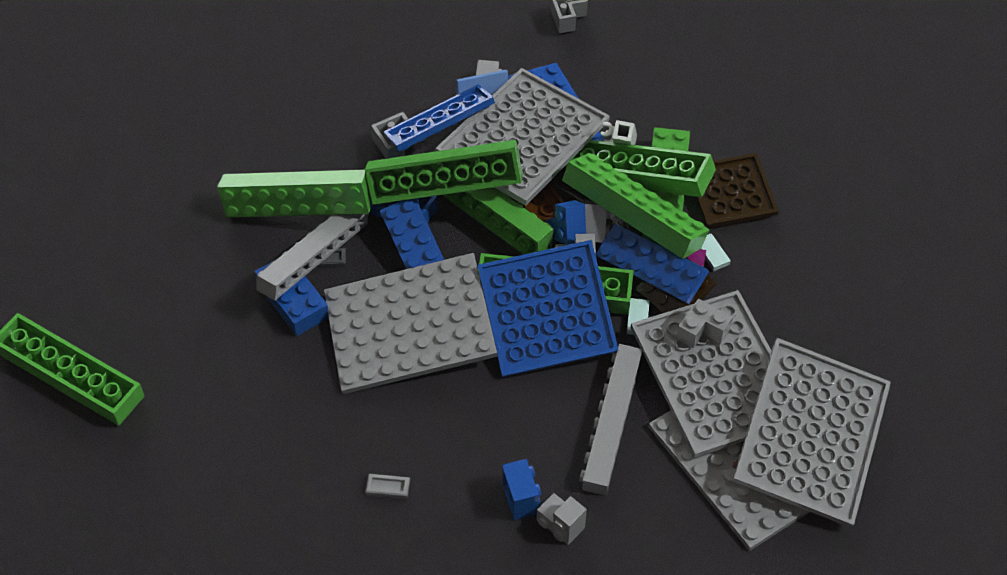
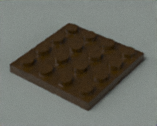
(737, 193)

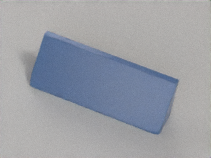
(490, 82)

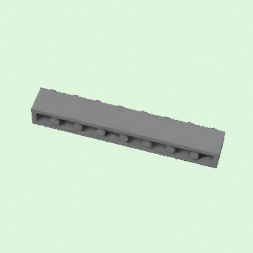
(308, 253)
(611, 421)

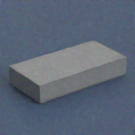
(387, 486)

